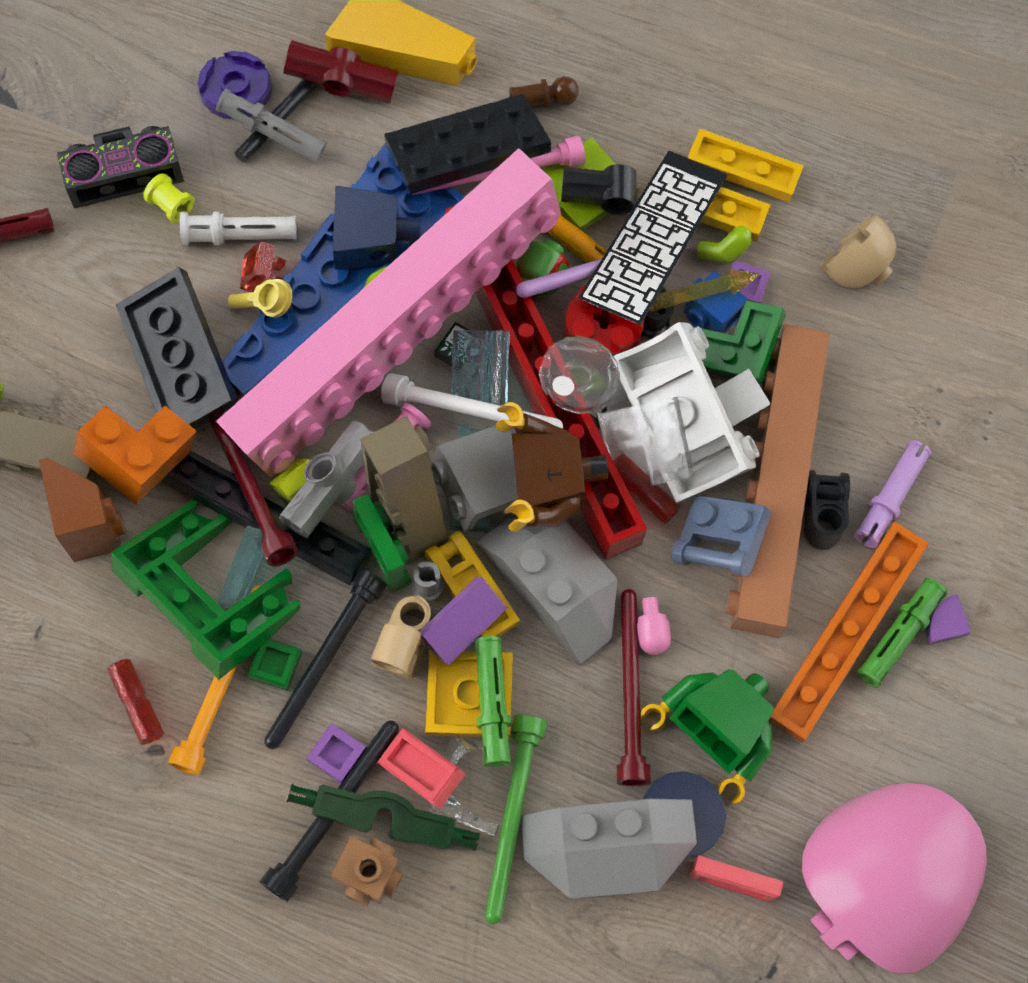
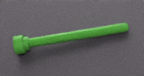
(527, 732)

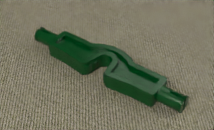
(406, 822)

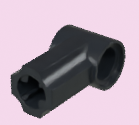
(610, 188)

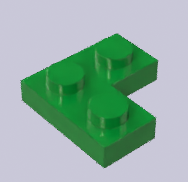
(750, 344)

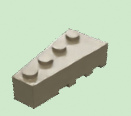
(404, 485)

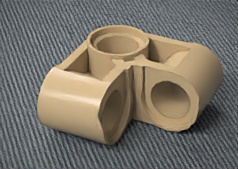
(401, 645)

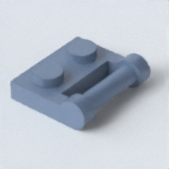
(723, 523)

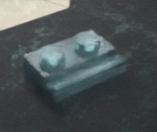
(481, 365)

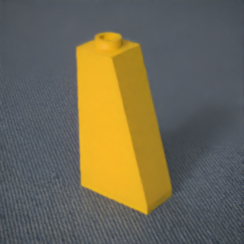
(403, 40)

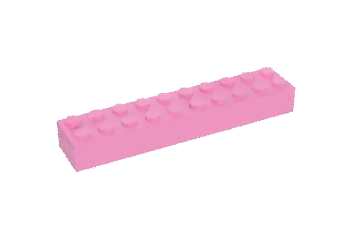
(393, 314)

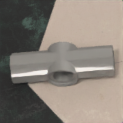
(328, 481)

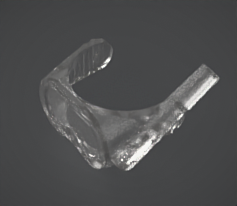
(452, 808)

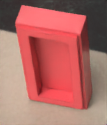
(421, 768)
(735, 879)

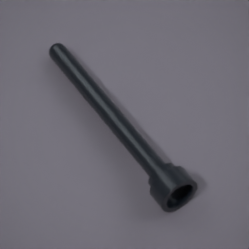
(364, 590)
(284, 876)

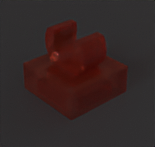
(258, 266)

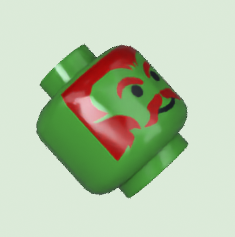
(541, 260)

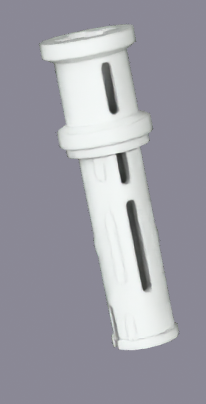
(216, 223)

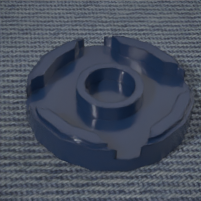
(706, 802)

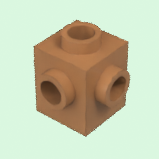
(360, 856)

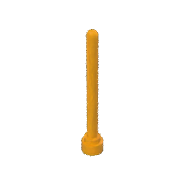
(190, 753)

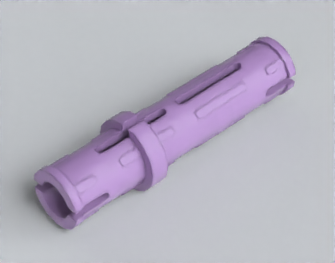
(886, 505)

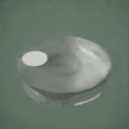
(579, 374)

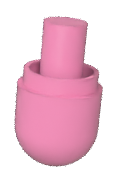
(653, 628)

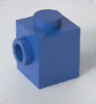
(716, 311)

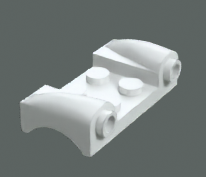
(674, 368)

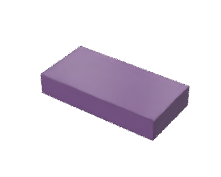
(462, 620)

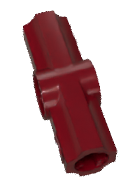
(340, 72)

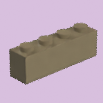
(29, 440)

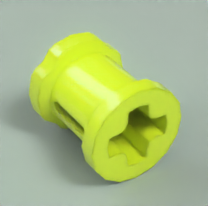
(168, 197)

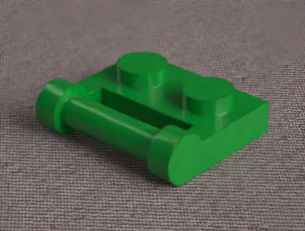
(390, 554)

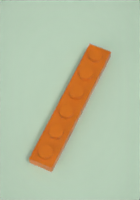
(847, 632)

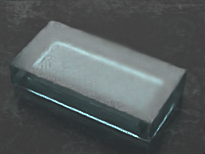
(242, 568)

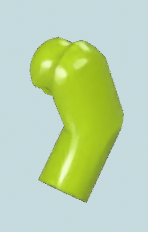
(728, 249)

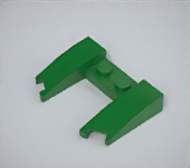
(218, 637)

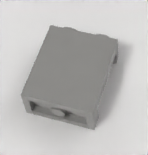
(476, 474)

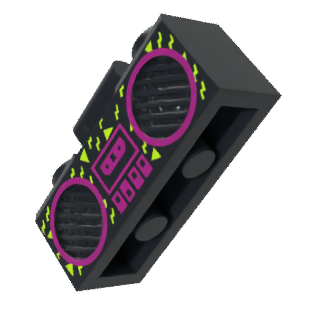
(118, 164)

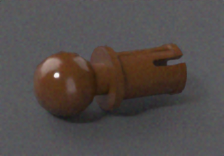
(562, 91)

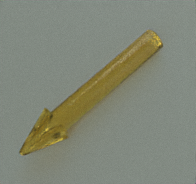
(734, 281)

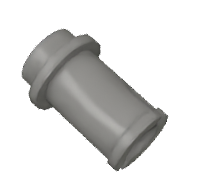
(427, 590)

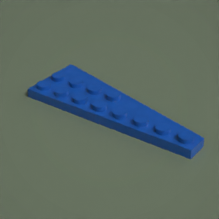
(318, 287)

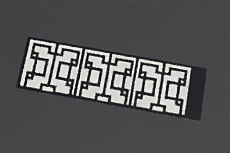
(653, 237)

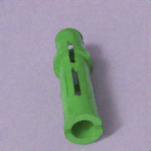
(911, 619)
(493, 718)

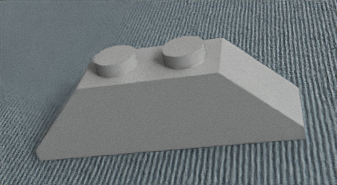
(558, 581)
(610, 845)

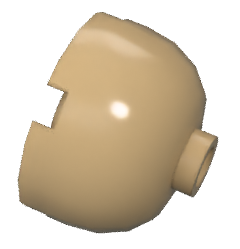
(862, 255)

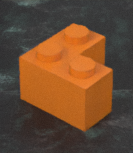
(133, 458)

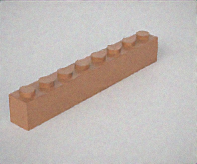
(781, 478)

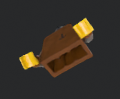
(547, 470)

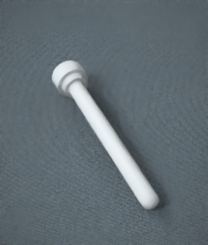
(399, 390)

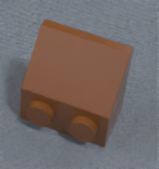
(80, 513)

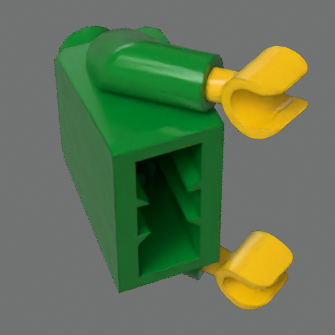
(724, 719)

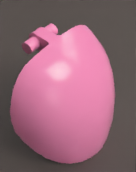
(895, 875)

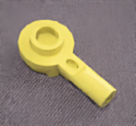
(271, 297)

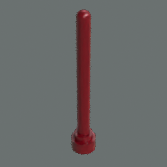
(277, 545)
(633, 766)

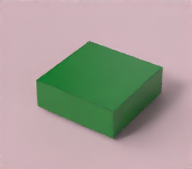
(275, 664)

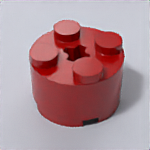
(601, 325)

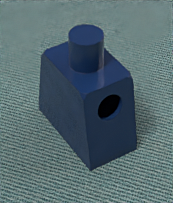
(368, 228)

